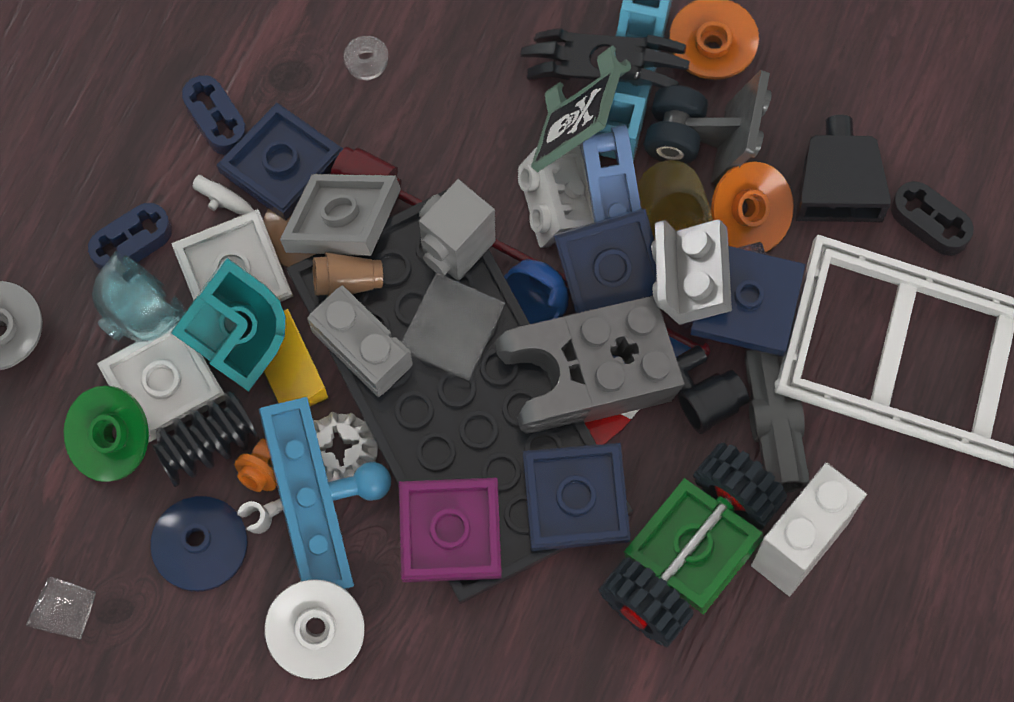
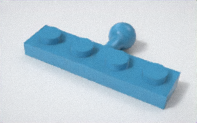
(309, 496)

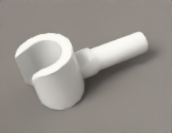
(266, 513)

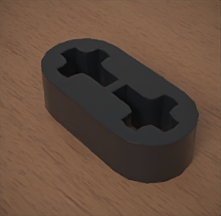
(932, 218)

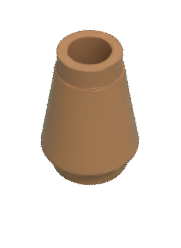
(352, 272)

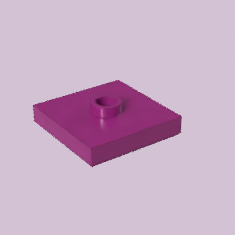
(449, 530)

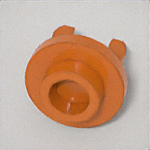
(256, 470)

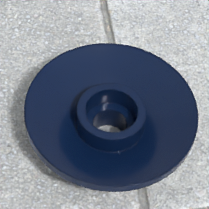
(212, 561)

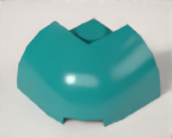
(234, 324)

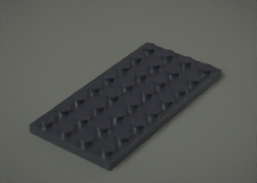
(438, 422)

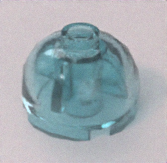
(133, 301)

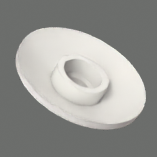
(309, 653)

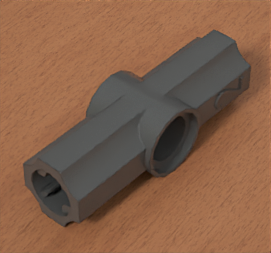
(776, 422)

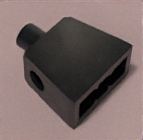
(842, 177)

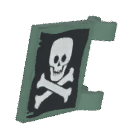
(581, 115)

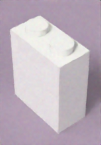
(808, 529)

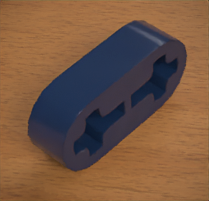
(207, 120)
(129, 235)

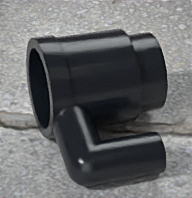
(711, 399)

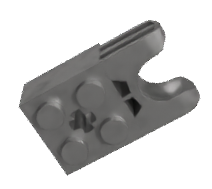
(581, 365)

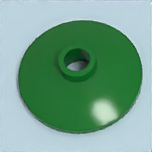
(90, 436)

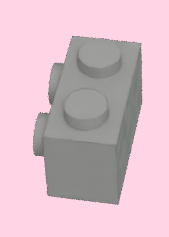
(456, 230)

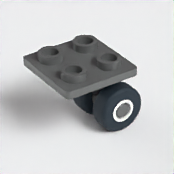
(685, 126)

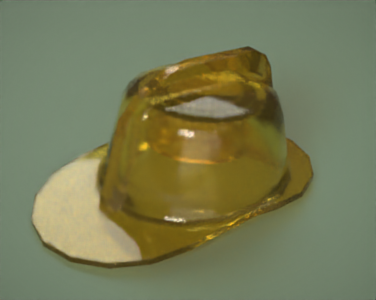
(673, 194)

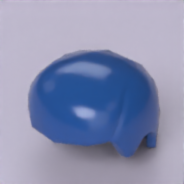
(538, 290)

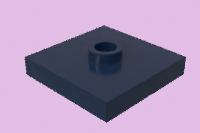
(278, 160)
(608, 261)
(761, 301)
(576, 496)

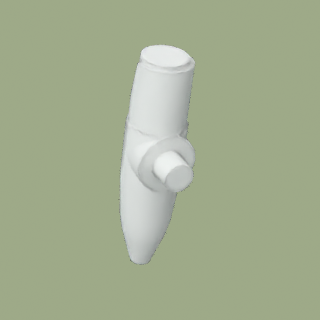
(221, 196)

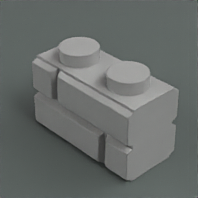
(360, 341)

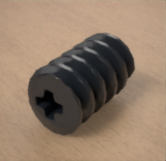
(203, 438)

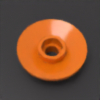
(720, 23)
(767, 200)

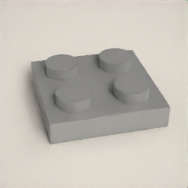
(341, 214)

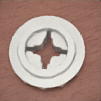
(353, 432)

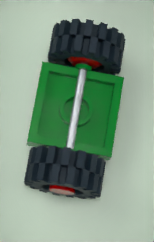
(694, 544)

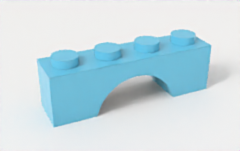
(630, 102)

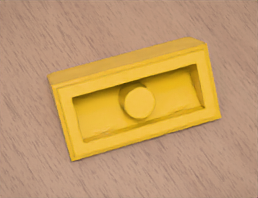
(293, 371)

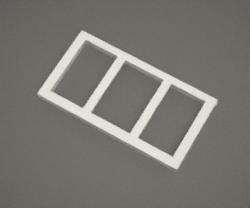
(878, 410)

